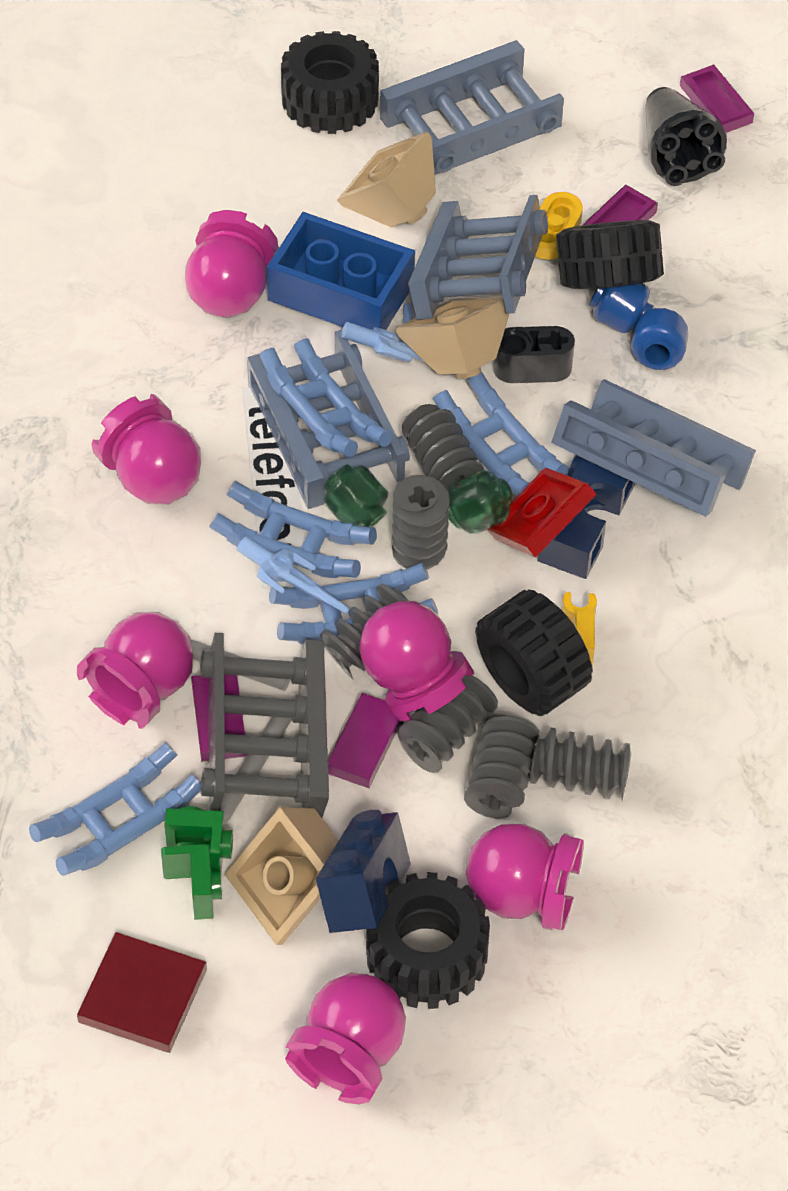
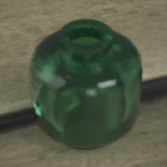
(356, 496)
(479, 502)

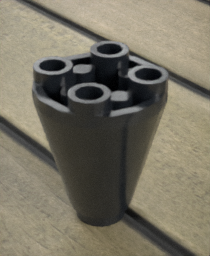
(682, 137)

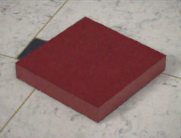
(142, 992)

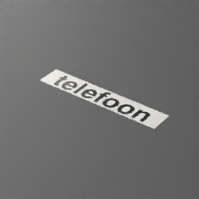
(270, 474)

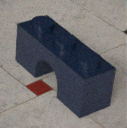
(583, 538)
(358, 869)

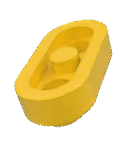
(563, 212)

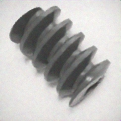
(440, 444)
(420, 521)
(345, 646)
(433, 735)
(581, 763)
(501, 766)

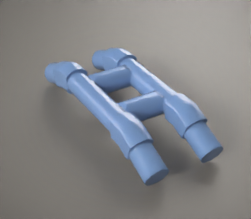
(321, 385)
(500, 419)
(278, 515)
(296, 598)
(128, 788)

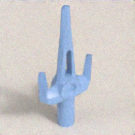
(380, 340)
(280, 568)

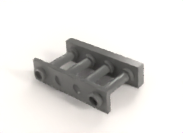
(307, 708)

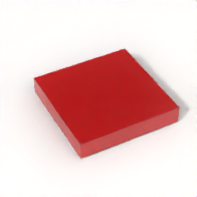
(542, 511)

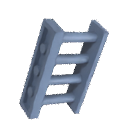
(468, 79)
(450, 241)
(298, 444)
(653, 447)

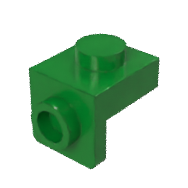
(200, 827)
(193, 862)

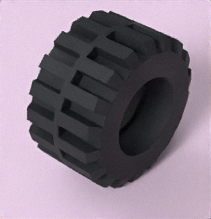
(330, 82)
(610, 254)
(534, 652)
(430, 975)

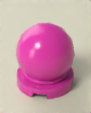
(229, 263)
(149, 451)
(410, 654)
(139, 665)
(523, 873)
(350, 1033)

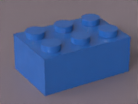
(339, 273)

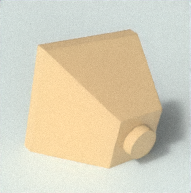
(394, 183)
(459, 336)
(281, 869)

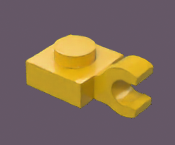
(583, 620)

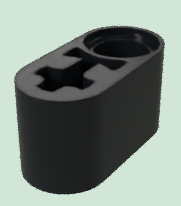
(535, 354)

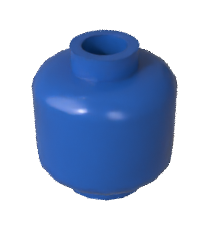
(621, 306)
(660, 339)

